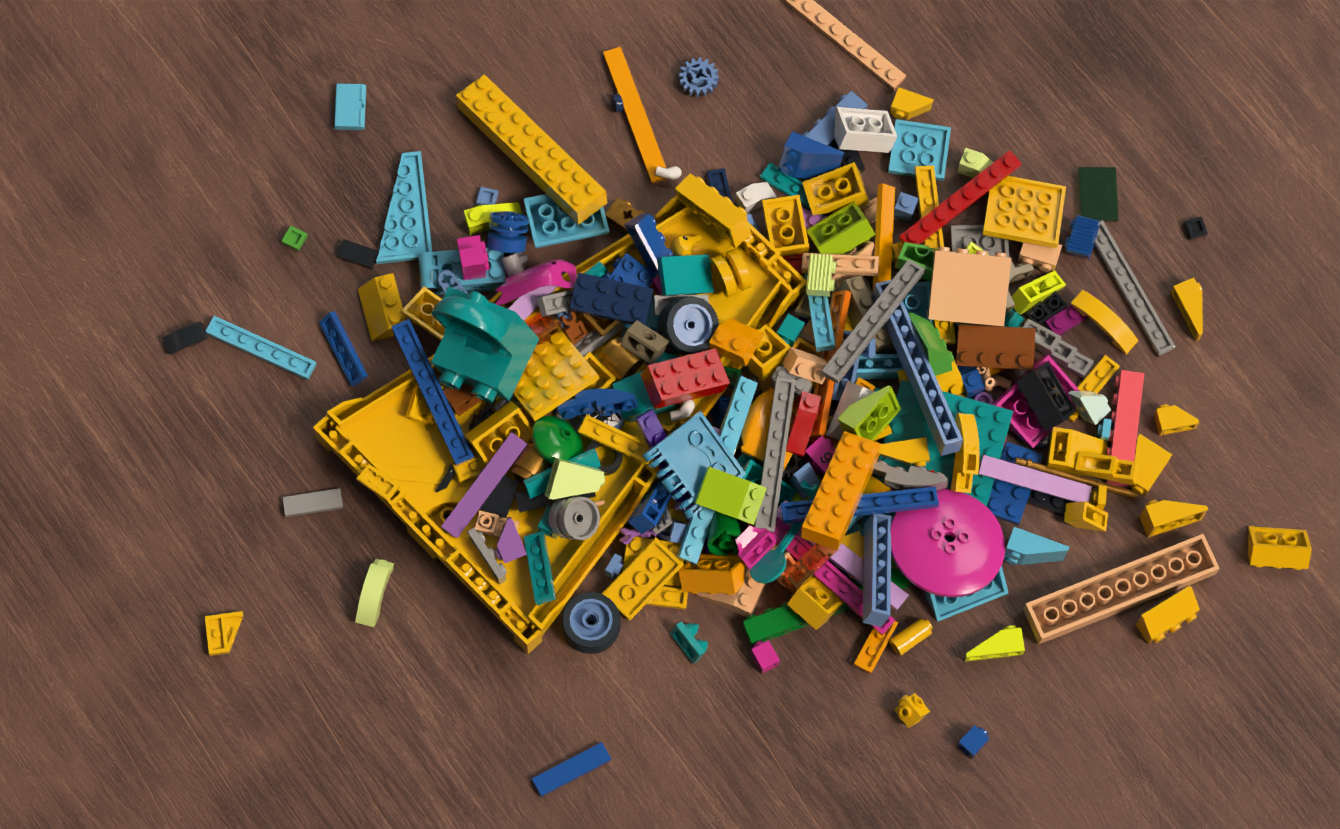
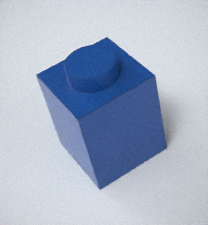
(973, 741)

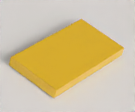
(643, 578)

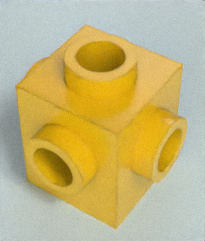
(911, 710)

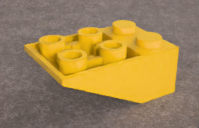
(1067, 444)

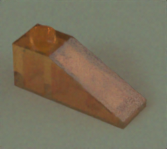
(807, 567)

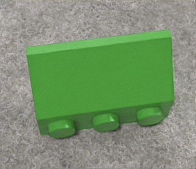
(933, 345)

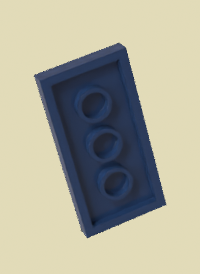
(611, 299)

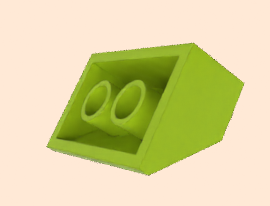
(841, 231)

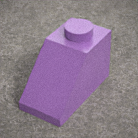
(509, 543)

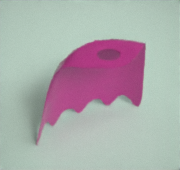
(535, 277)

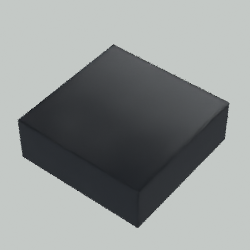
(1195, 228)

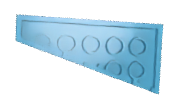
(407, 219)

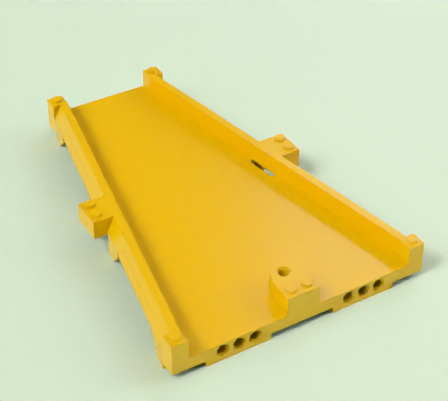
(417, 459)

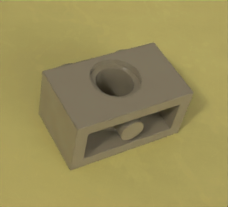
(644, 342)

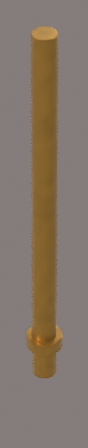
(1074, 477)

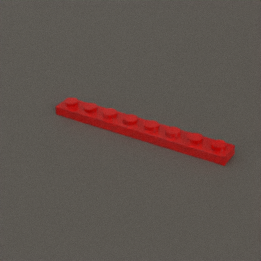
(961, 199)

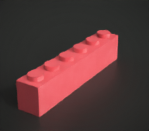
(1125, 417)

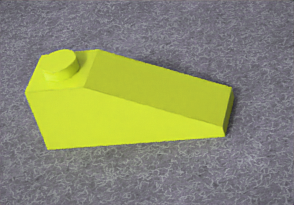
(478, 218)
(1036, 291)
(1002, 644)

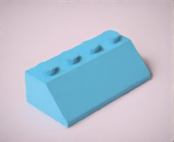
(948, 606)

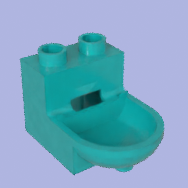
(481, 345)

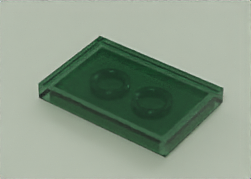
(1098, 193)

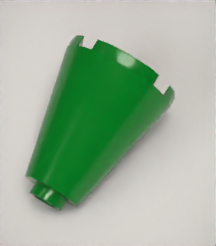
(722, 534)

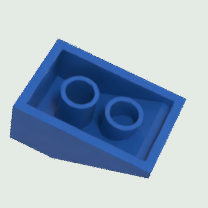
(808, 158)

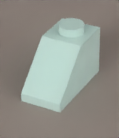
(1090, 405)

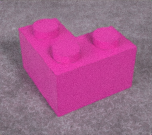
(473, 257)

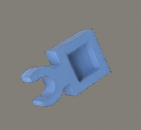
(614, 566)

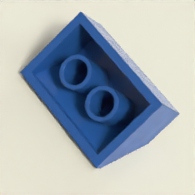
(648, 240)

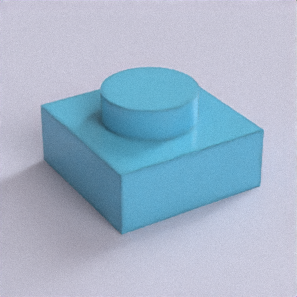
(1104, 429)

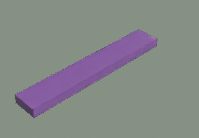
(484, 485)

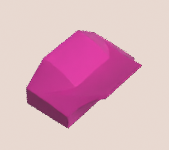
(754, 544)

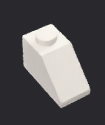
(751, 197)

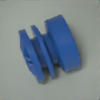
(507, 232)

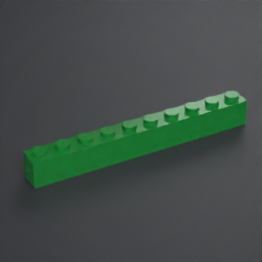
(783, 620)

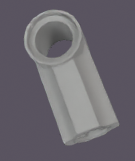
(514, 263)

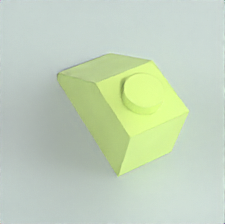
(973, 163)

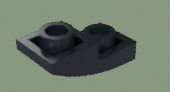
(1047, 308)
(185, 337)

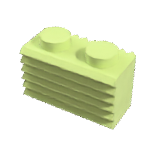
(820, 275)

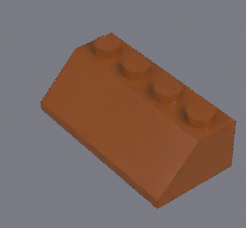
(996, 346)

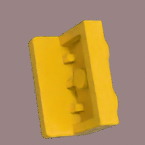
(418, 408)

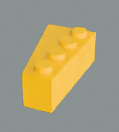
(714, 209)

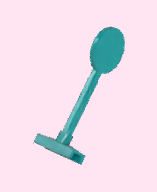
(774, 561)

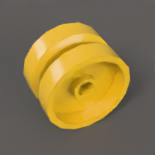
(730, 272)

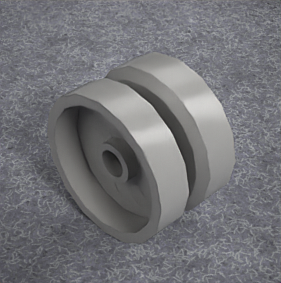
(574, 517)

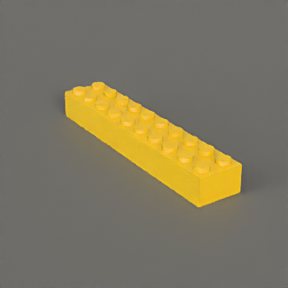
(531, 149)

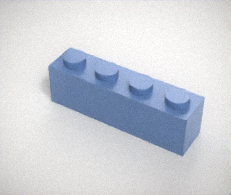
(824, 129)

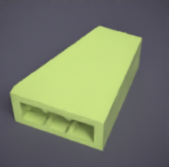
(573, 479)

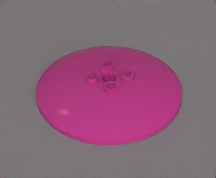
(946, 566)

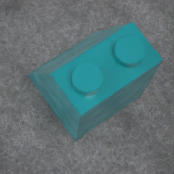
(636, 386)

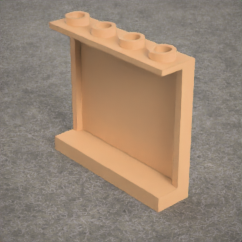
(969, 287)

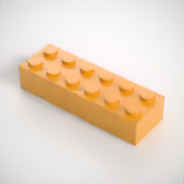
(840, 490)

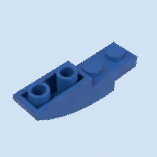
(602, 400)

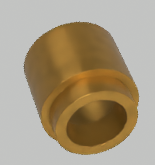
(620, 360)
(529, 464)

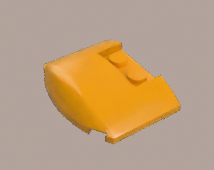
(756, 427)

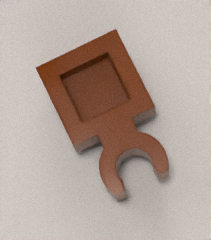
(575, 328)

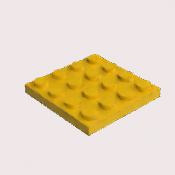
(1025, 211)
(553, 376)

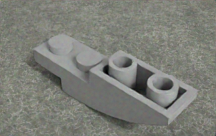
(915, 478)

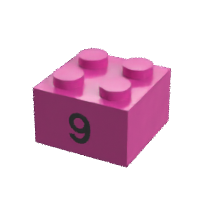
(819, 456)

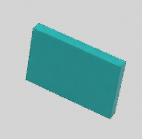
(685, 275)

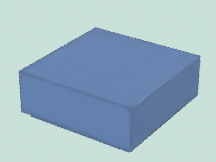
(487, 196)

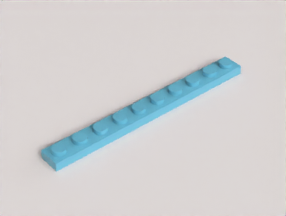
(729, 434)

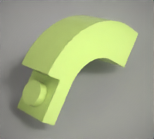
(373, 591)

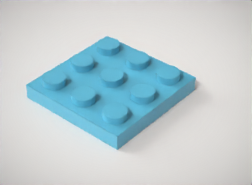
(919, 146)

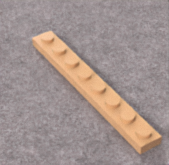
(848, 41)

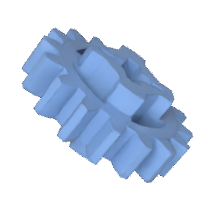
(693, 71)

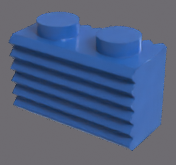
(1082, 237)

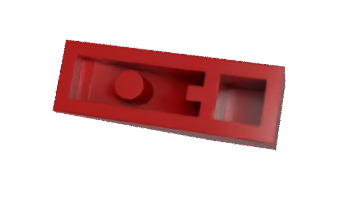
(802, 422)

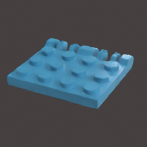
(687, 455)

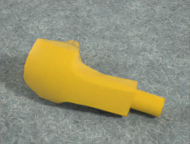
(682, 245)

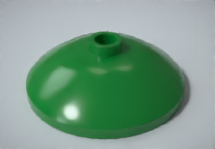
(556, 438)

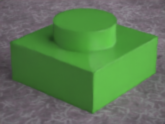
(294, 238)

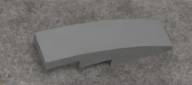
(1060, 351)

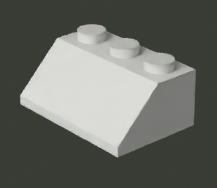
(864, 130)

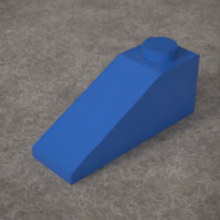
(651, 507)

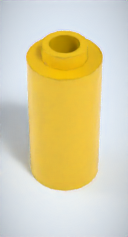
(911, 636)

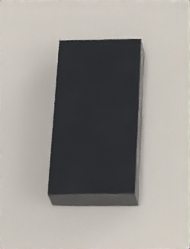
(357, 254)

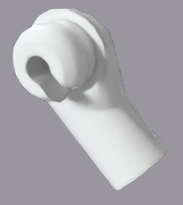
(669, 173)
(684, 412)

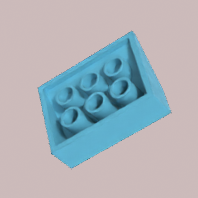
(554, 226)

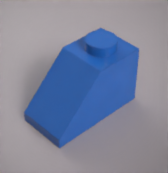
(971, 380)

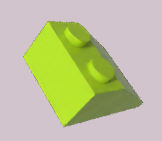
(871, 414)
(730, 495)

